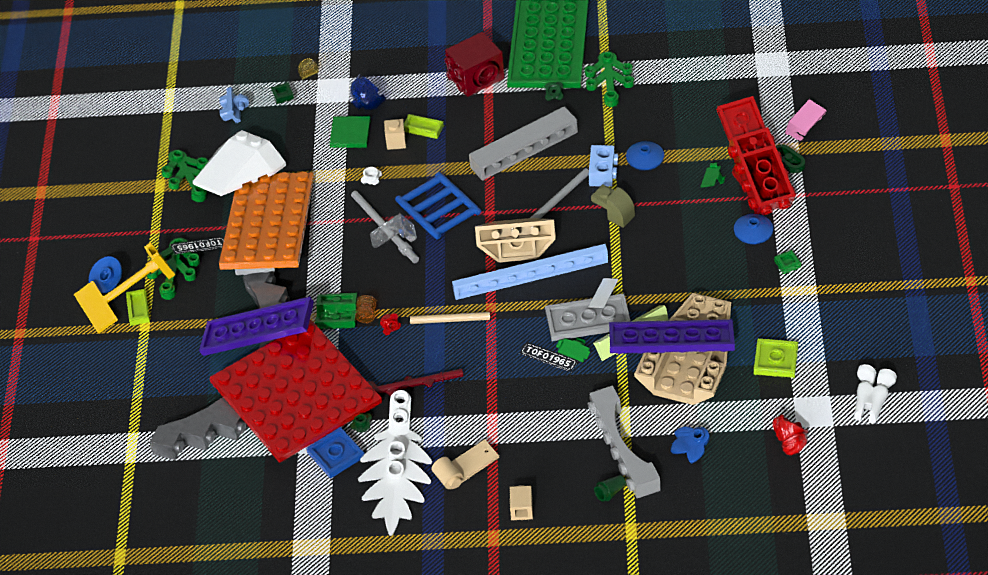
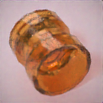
(365, 309)

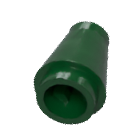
(609, 488)

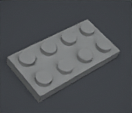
(579, 320)

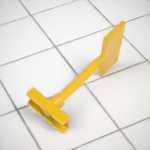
(97, 306)

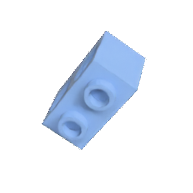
(602, 165)

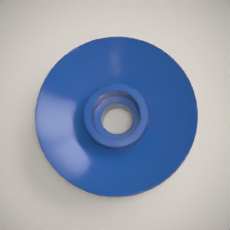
(645, 155)
(753, 228)
(106, 274)

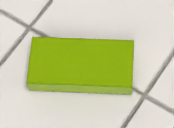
(423, 126)
(137, 307)

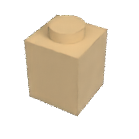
(395, 134)
(521, 503)

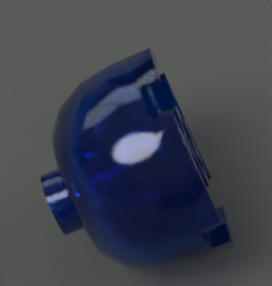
(365, 94)

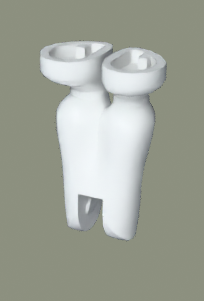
(872, 397)

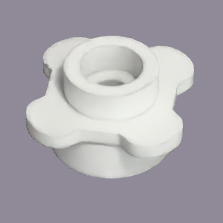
(371, 175)

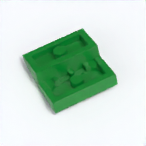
(336, 310)

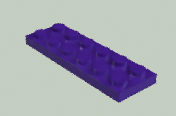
(256, 326)
(671, 336)

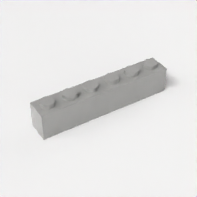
(523, 143)

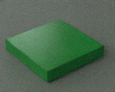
(350, 132)

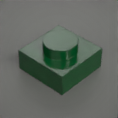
(282, 93)

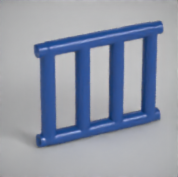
(450, 188)

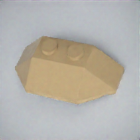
(515, 238)

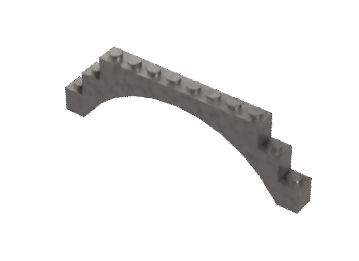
(220, 417)

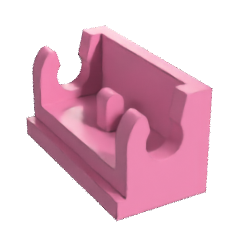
(804, 119)

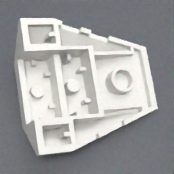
(237, 162)

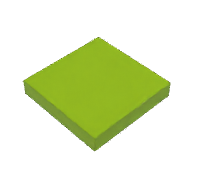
(776, 358)

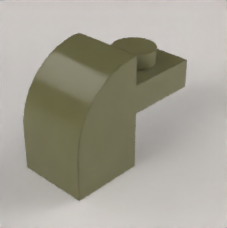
(618, 204)

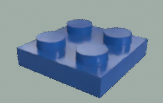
(335, 452)

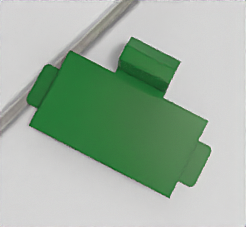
(712, 173)
(573, 349)

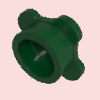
(553, 86)
(361, 426)

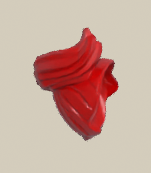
(791, 434)

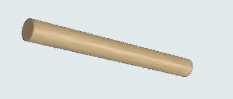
(449, 318)

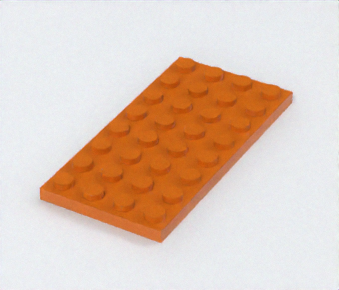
(268, 222)

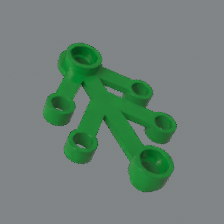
(608, 60)
(179, 159)
(167, 289)

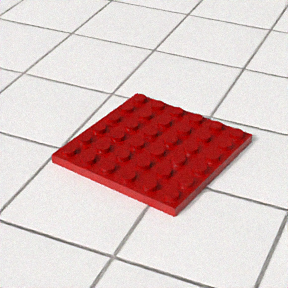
(295, 391)

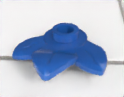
(688, 443)

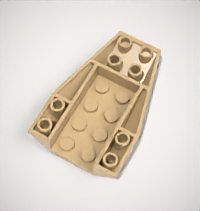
(687, 375)

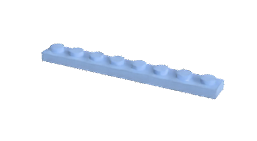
(530, 271)

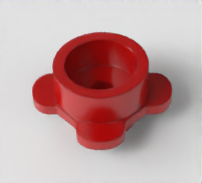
(389, 319)

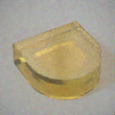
(307, 68)

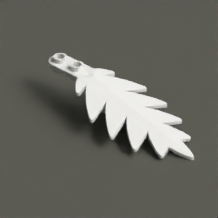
(396, 467)

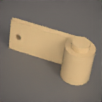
(455, 472)

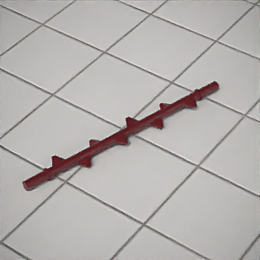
(409, 382)

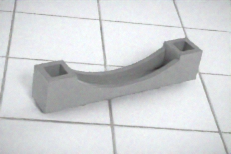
(640, 476)

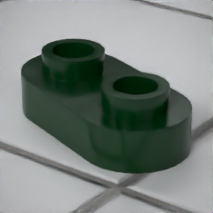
(791, 159)

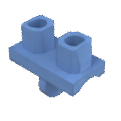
(232, 105)

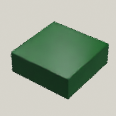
(787, 262)

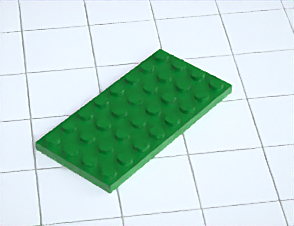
(548, 43)

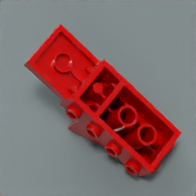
(756, 158)

